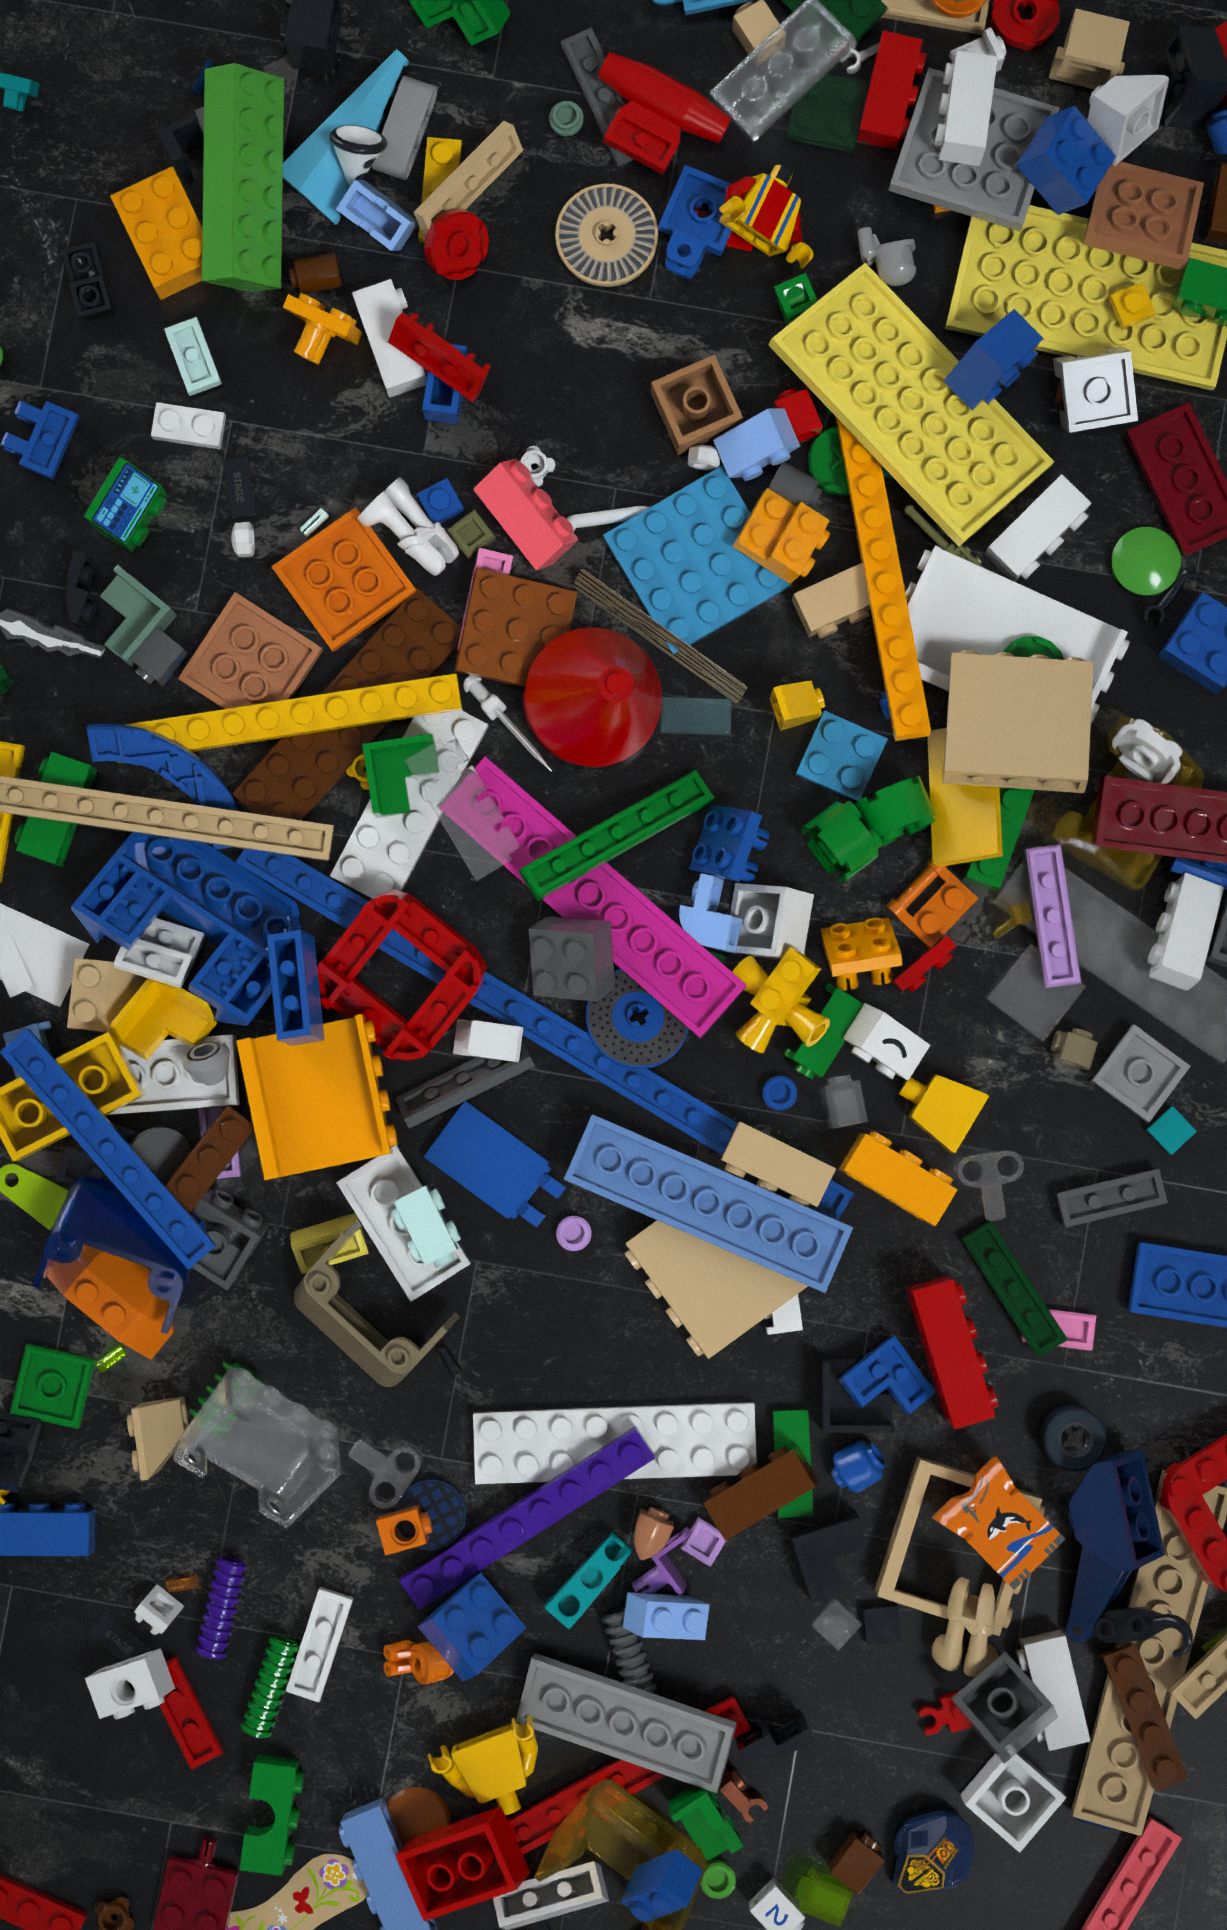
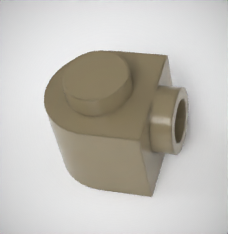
(1074, 1048)

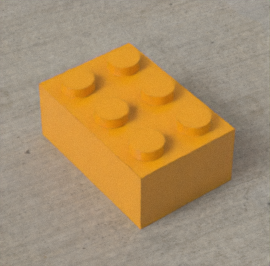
(163, 231)
(899, 1177)

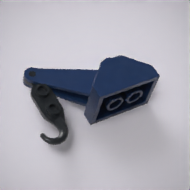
(1119, 1533)

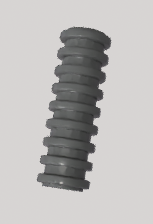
(629, 1653)

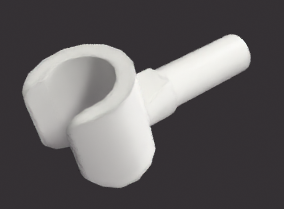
(860, 57)

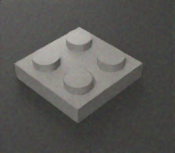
(1140, 1073)

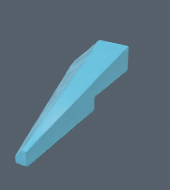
(315, 165)

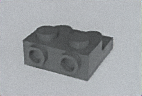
(234, 1232)

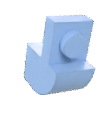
(703, 921)

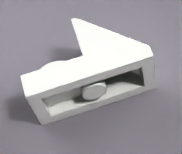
(488, 1040)

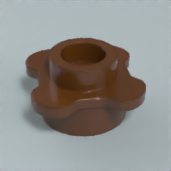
(119, 1907)

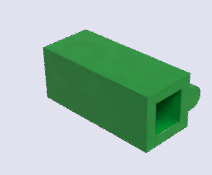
(816, 1059)

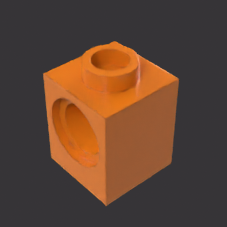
(392, 1540)

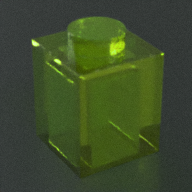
(823, 1897)

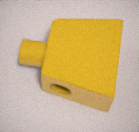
(943, 1109)

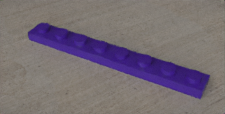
(527, 1517)

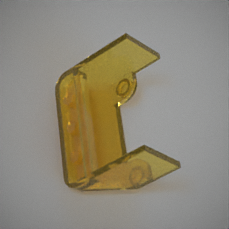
(623, 1836)

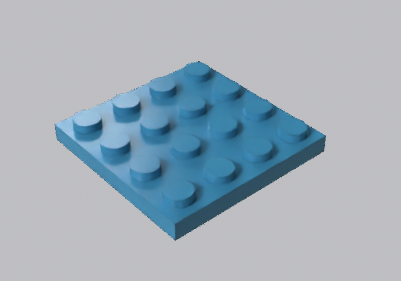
(685, 561)

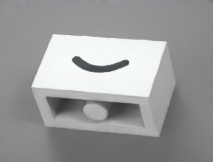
(886, 1042)

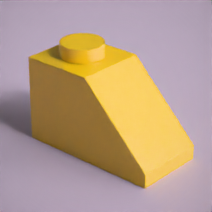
(796, 704)

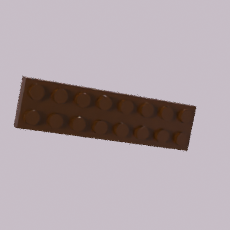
(308, 766)

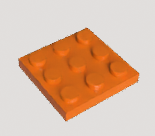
(344, 579)

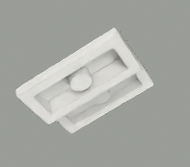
(162, 953)

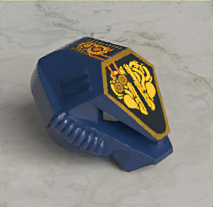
(932, 1852)

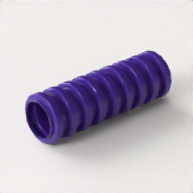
(221, 1608)

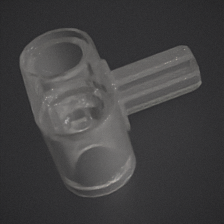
(990, 1179)
(386, 1469)

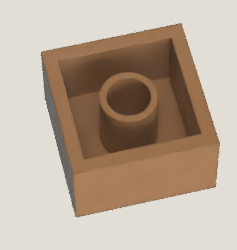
(696, 404)

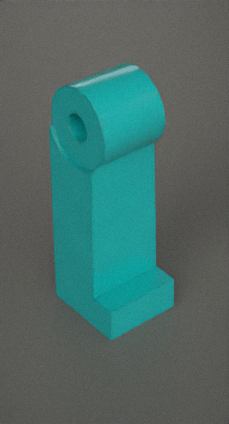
(588, 1580)

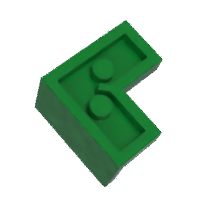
(475, 17)
(388, 772)
(705, 1821)

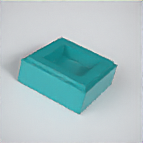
(1170, 1130)

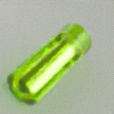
(110, 1359)

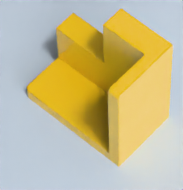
(159, 1012)

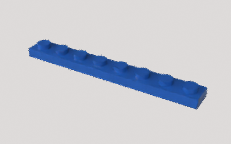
(108, 1148)

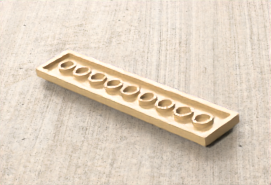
(1113, 1777)

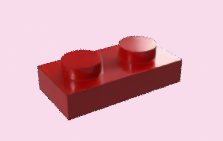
(936, 957)

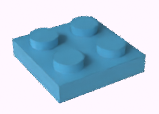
(841, 756)

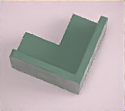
(142, 613)

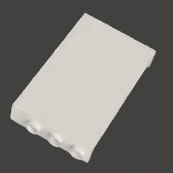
(977, 610)

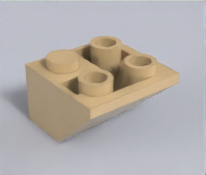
(156, 1430)

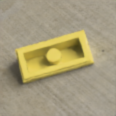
(315, 1240)

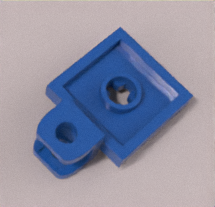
(689, 232)

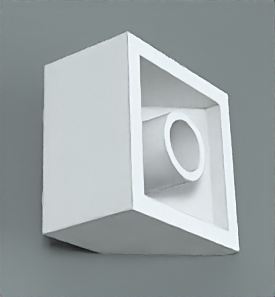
(1127, 111)
(771, 919)

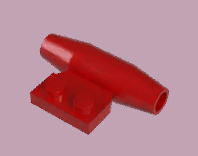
(656, 112)

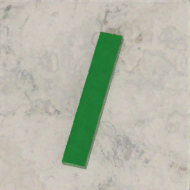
(616, 835)

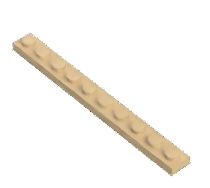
(165, 818)

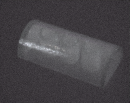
(783, 68)

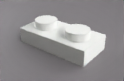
(188, 425)

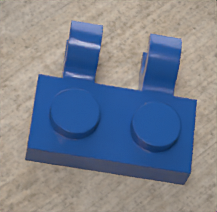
(48, 440)

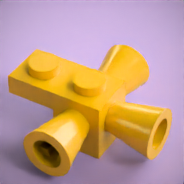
(780, 1000)

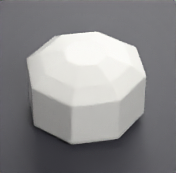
(703, 457)
(243, 539)

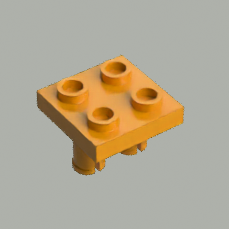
(319, 326)
(861, 948)

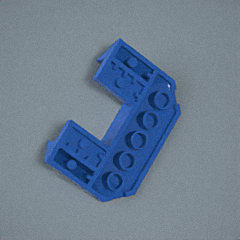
(203, 894)

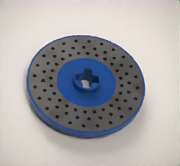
(627, 1041)

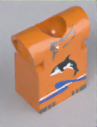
(1000, 1524)

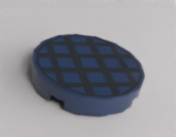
(444, 1508)

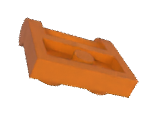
(939, 911)

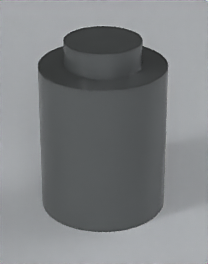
(795, 486)

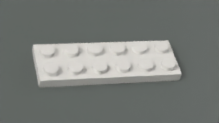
(387, 848)

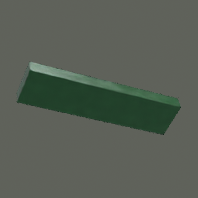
(1014, 1289)

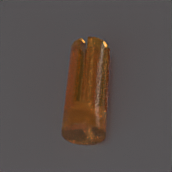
(183, 1584)

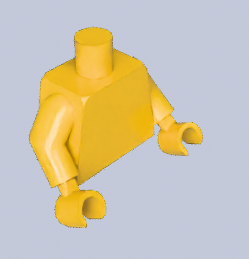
(491, 1764)

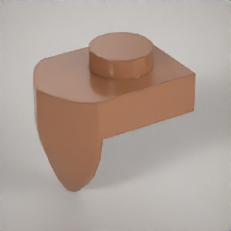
(651, 1532)

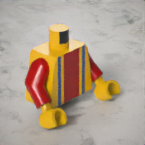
(767, 214)

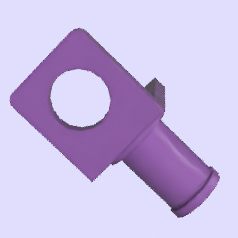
(664, 1571)

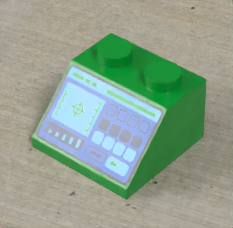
(126, 505)

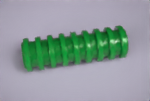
(270, 1687)

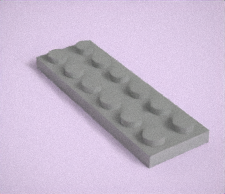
(626, 1722)

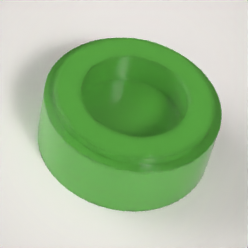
(718, 1879)

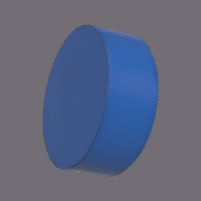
(779, 1093)

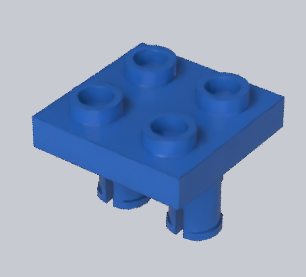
(727, 844)

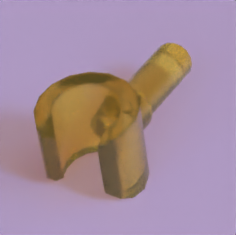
(1019, 915)

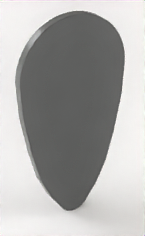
(161, 1150)

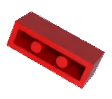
(891, 90)

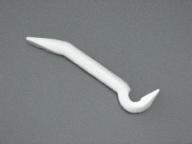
(605, 516)

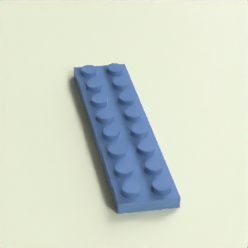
(708, 1203)

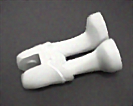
(427, 543)

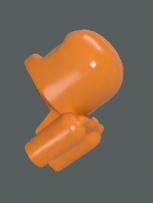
(419, 1658)

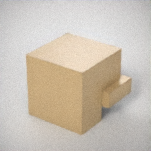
(1091, 50)

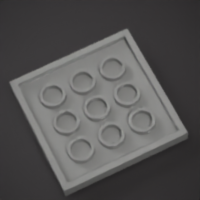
(989, 192)

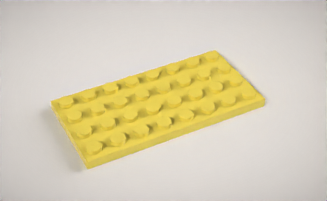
(1066, 295)
(888, 388)

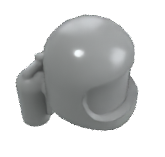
(892, 259)

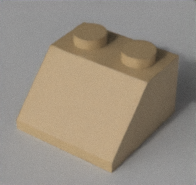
(99, 994)

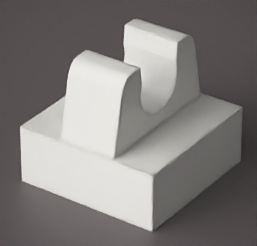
(158, 1609)

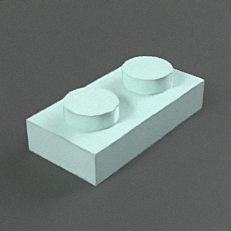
(193, 356)

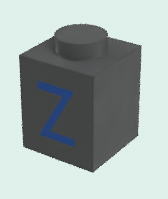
(158, 658)

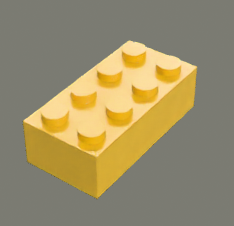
(99, 1071)

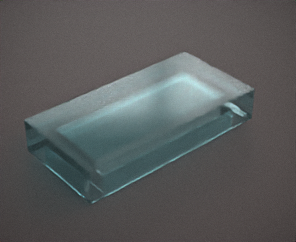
(696, 716)

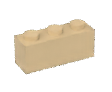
(833, 602)
(777, 1165)

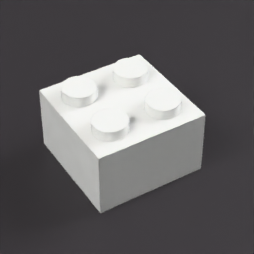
(1013, 1798)

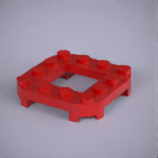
(432, 937)
(1191, 1514)

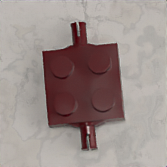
(196, 1893)

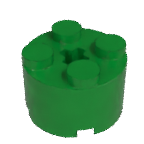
(897, 809)
(842, 840)

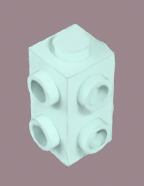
(431, 1236)

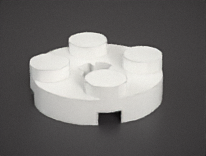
(1147, 752)

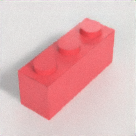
(526, 513)

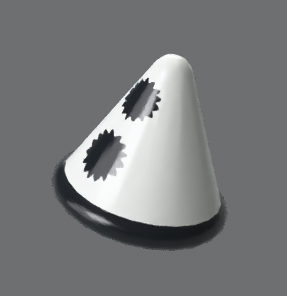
(357, 149)

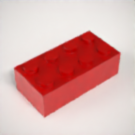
(951, 1352)

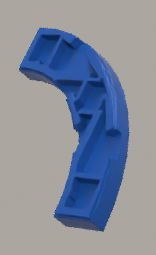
(164, 756)

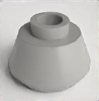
(207, 1062)

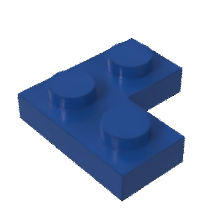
(888, 1369)

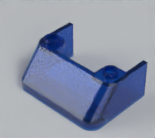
(104, 1219)

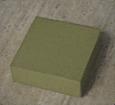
(471, 534)

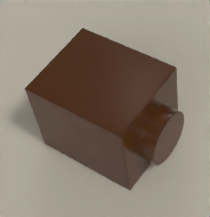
(857, 1861)

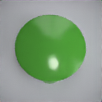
(1146, 561)

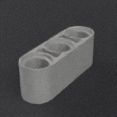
(406, 127)

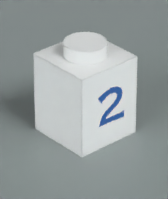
(776, 1908)

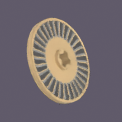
(607, 261)

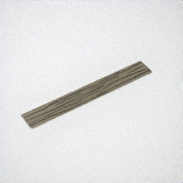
(659, 635)

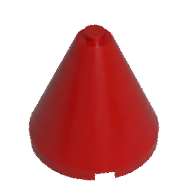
(592, 697)

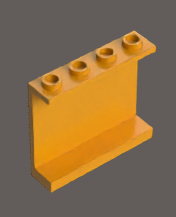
(317, 1099)

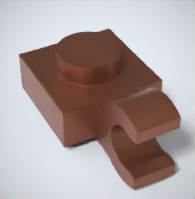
(733, 1788)

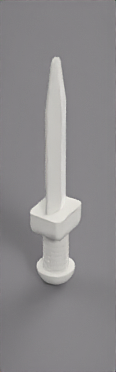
(494, 708)

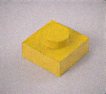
(1132, 305)

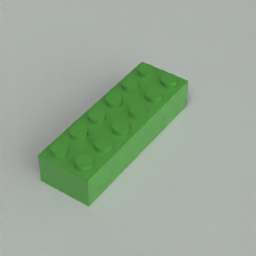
(242, 178)

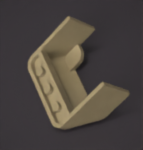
(381, 1359)

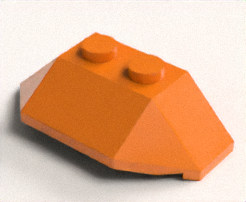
(115, 1297)

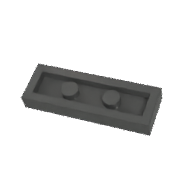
(1111, 1198)

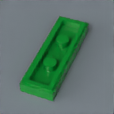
(792, 1430)

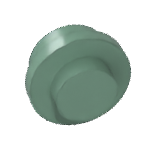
(566, 118)

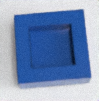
(440, 501)

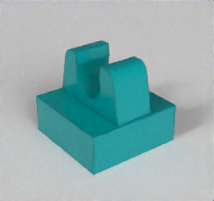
(17, 90)

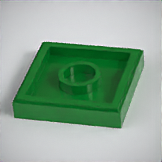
(53, 1386)

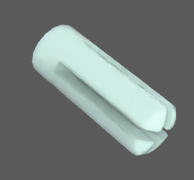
(314, 522)

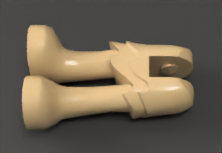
(975, 1615)

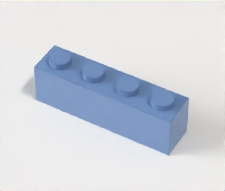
(374, 1845)

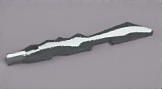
(22, 626)

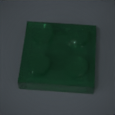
(829, 113)

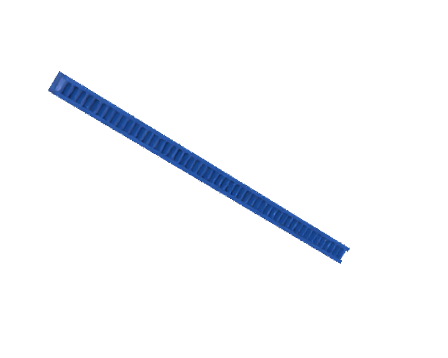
(518, 1010)

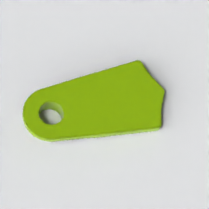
(34, 1194)

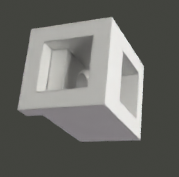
(785, 1318)

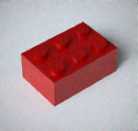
(462, 1864)

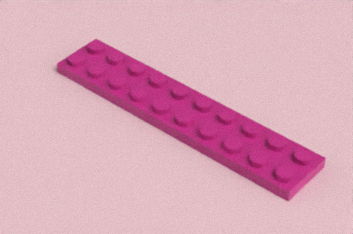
(643, 937)

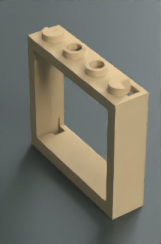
(902, 1534)

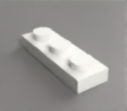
(319, 1644)

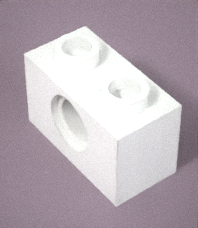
(145, 1672)

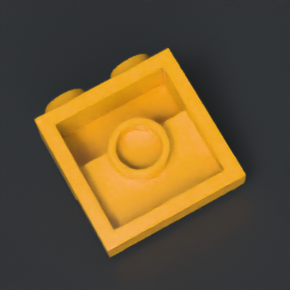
(782, 536)

